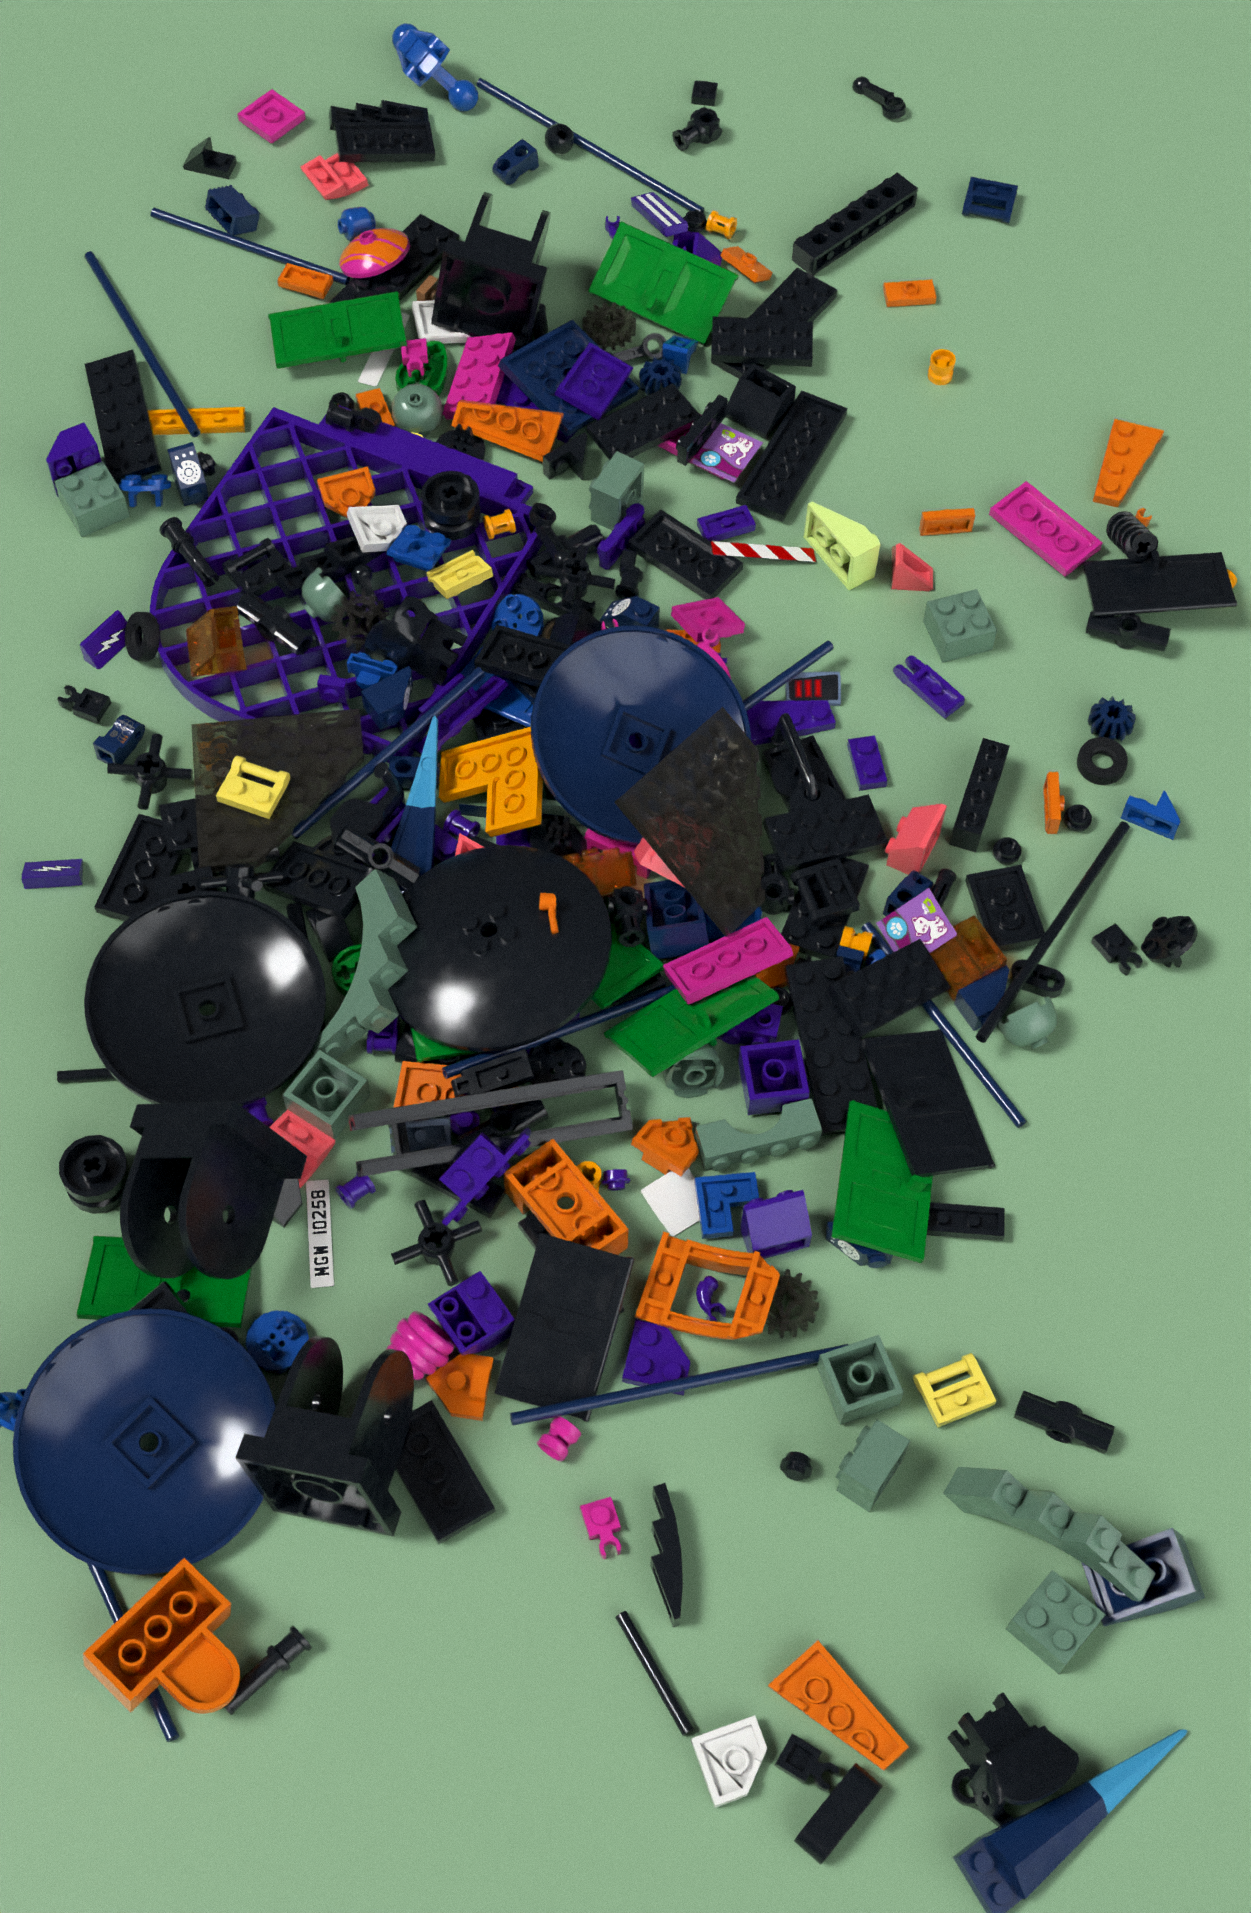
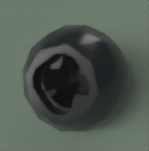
(559, 139)

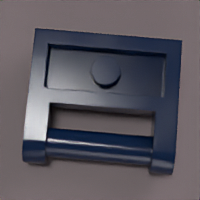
(992, 194)

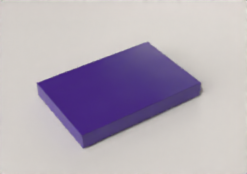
(594, 381)

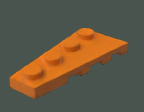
(516, 428)
(1124, 459)
(423, 1084)
(834, 1701)

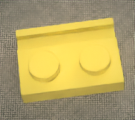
(459, 574)

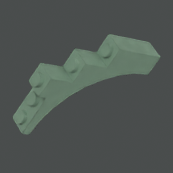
(379, 966)
(1044, 1515)

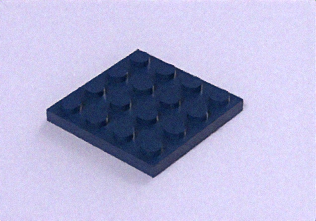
(543, 366)

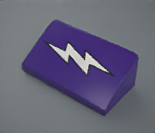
(105, 641)
(52, 873)

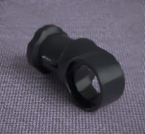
(364, 420)
(629, 575)

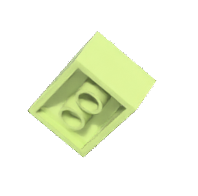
(842, 545)

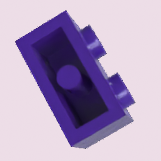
(757, 1029)

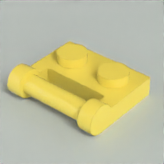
(249, 794)
(959, 1398)

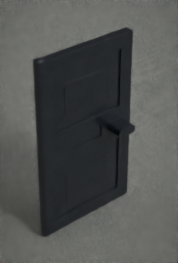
(1159, 584)
(927, 1103)
(564, 1324)

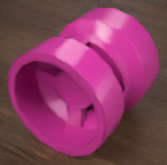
(559, 1438)

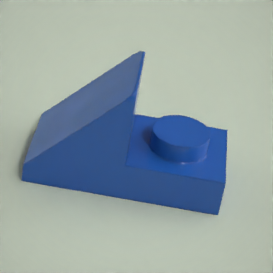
(680, 351)
(1158, 819)

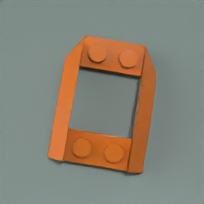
(666, 1275)

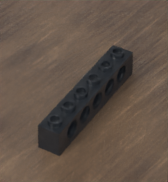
(854, 224)

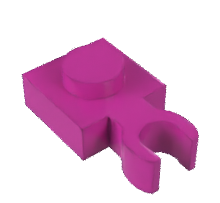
(415, 355)
(601, 1523)

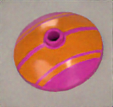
(374, 252)

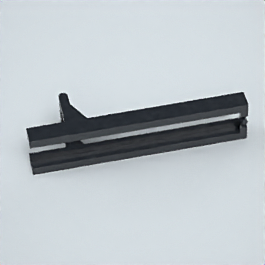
(398, 1116)

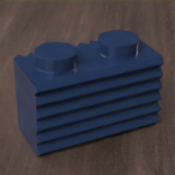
(232, 210)

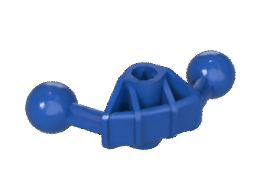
(422, 57)

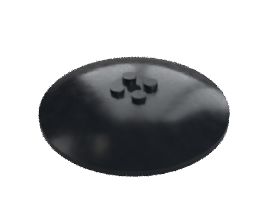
(196, 953)
(505, 986)

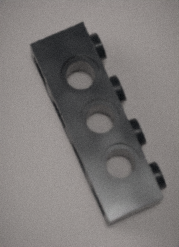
(979, 795)

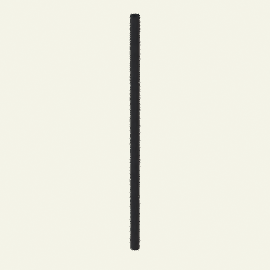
(1051, 933)

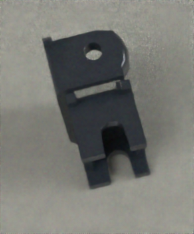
(401, 641)
(1011, 1758)

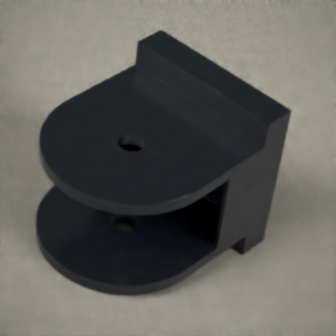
(491, 280)
(198, 1165)
(330, 1463)

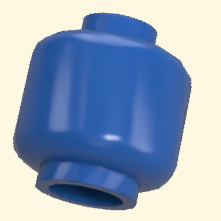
(355, 221)

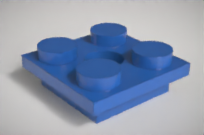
(418, 547)

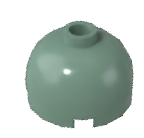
(417, 409)
(321, 596)
(1030, 1024)
(695, 1073)

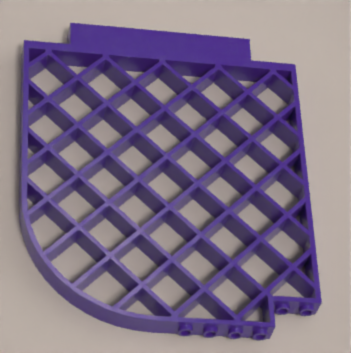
(403, 464)

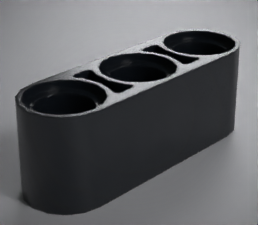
(838, 1813)

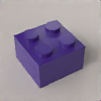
(772, 1076)

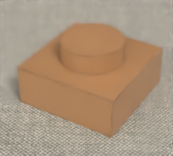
(428, 289)

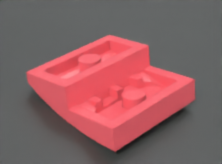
(334, 178)
(305, 1138)

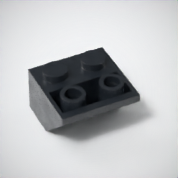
(760, 400)

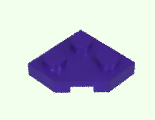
(654, 1356)

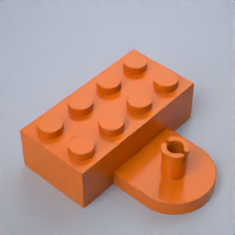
(169, 1644)

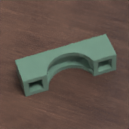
(723, 1145)

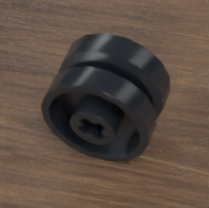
(451, 504)
(94, 1173)

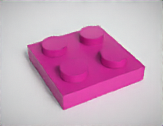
(271, 116)
(705, 614)

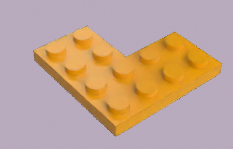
(503, 769)

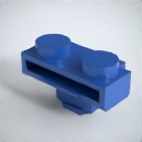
(369, 670)

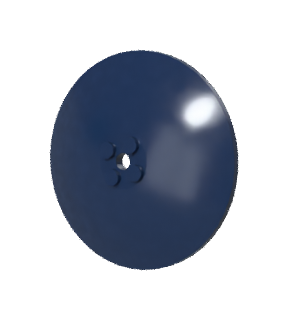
(617, 688)
(84, 1429)

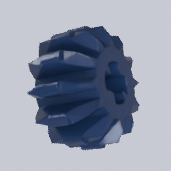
(658, 375)
(1111, 719)

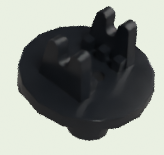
(463, 441)
(557, 831)
(1169, 940)
(550, 1055)

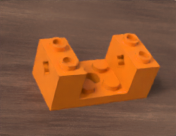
(550, 1175)

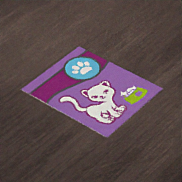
(727, 452)
(916, 920)

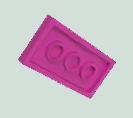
(478, 371)
(1045, 528)
(727, 960)

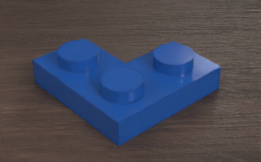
(717, 1195)

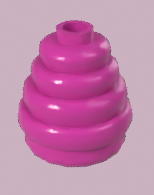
(422, 1342)

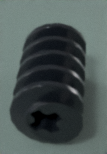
(1131, 536)

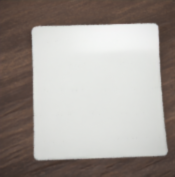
(673, 1201)

